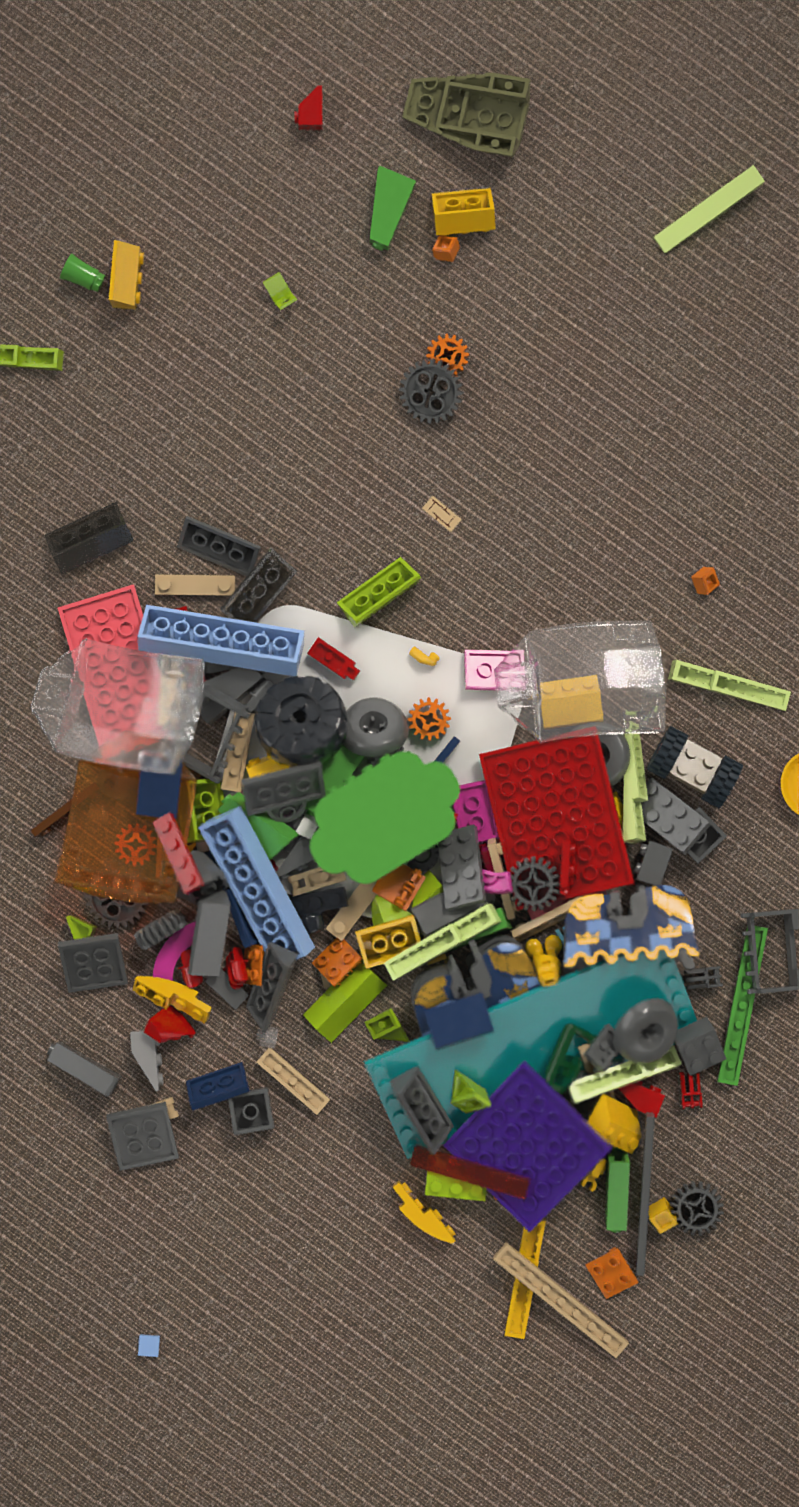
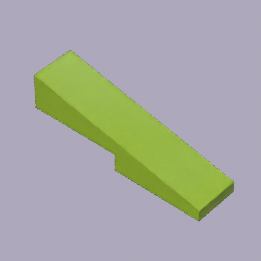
(31, 357)

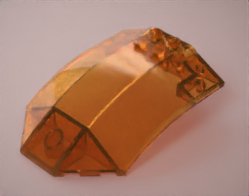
(110, 846)

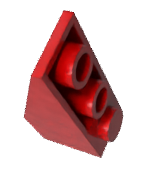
(644, 1098)

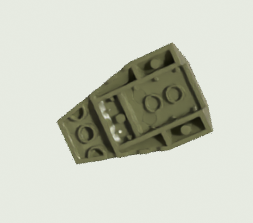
(472, 109)

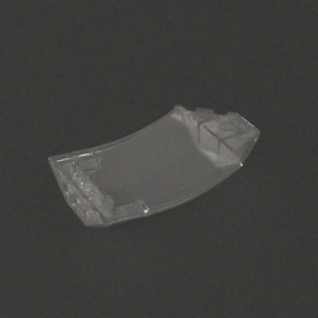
(585, 680)
(120, 706)

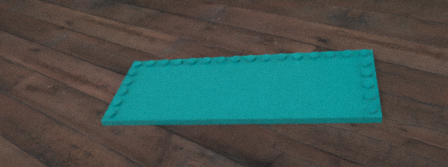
(528, 1032)

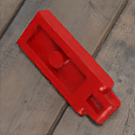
(333, 659)
(567, 869)

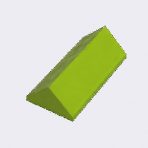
(378, 591)
(345, 1002)

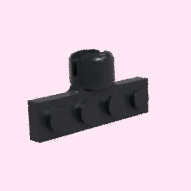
(312, 905)

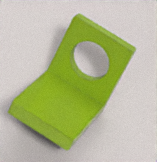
(279, 291)

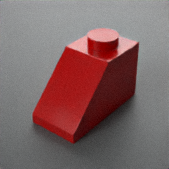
(311, 111)

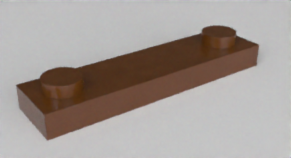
(43, 828)

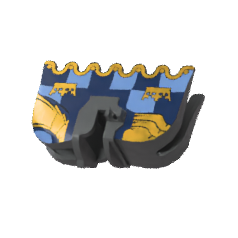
(655, 922)
(496, 968)

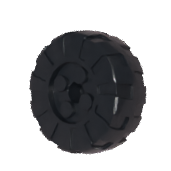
(301, 721)

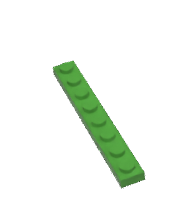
(740, 1013)

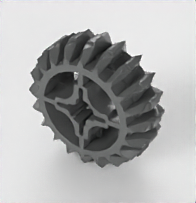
(533, 893)
(160, 929)
(699, 1200)

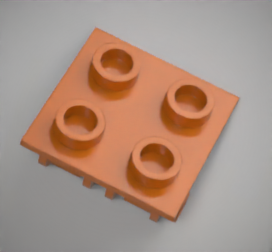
(399, 886)
(254, 955)
(337, 961)
(611, 1273)

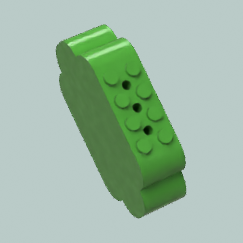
(384, 816)

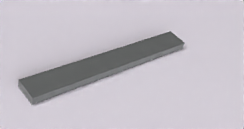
(645, 1194)

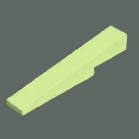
(709, 209)
(729, 685)
(634, 793)
(442, 941)
(621, 1076)

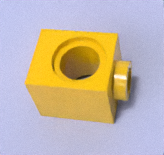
(661, 1216)

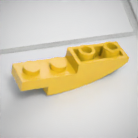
(166, 992)
(426, 1220)

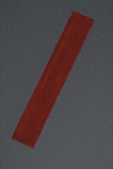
(470, 1172)

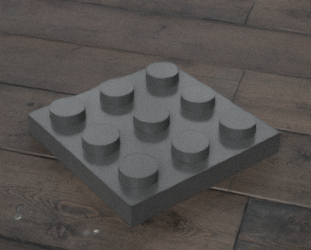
(93, 962)
(142, 1136)

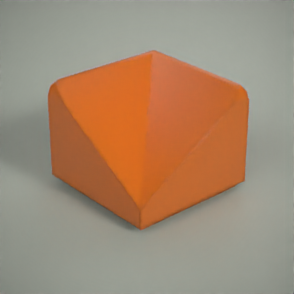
(446, 248)
(705, 580)

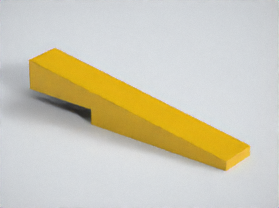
(521, 1294)

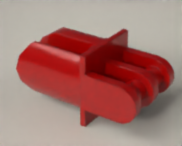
(236, 968)
(190, 980)
(691, 1091)

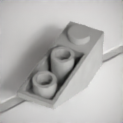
(145, 1052)

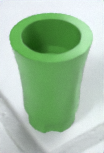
(82, 274)

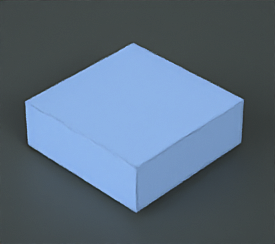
(149, 1345)

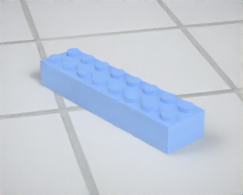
(221, 640)
(255, 882)

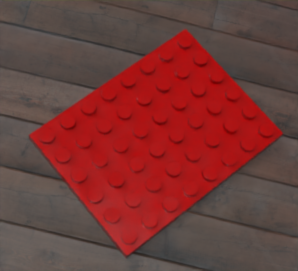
(555, 795)

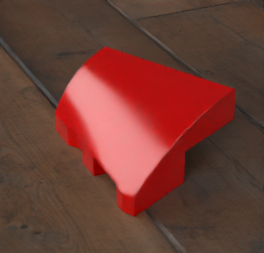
(168, 1025)

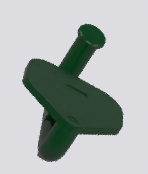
(565, 1066)

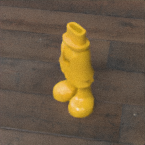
(546, 966)

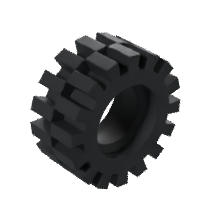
(428, 863)

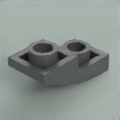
(222, 987)

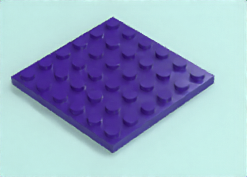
(533, 1136)

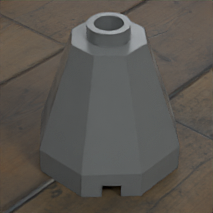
(211, 875)

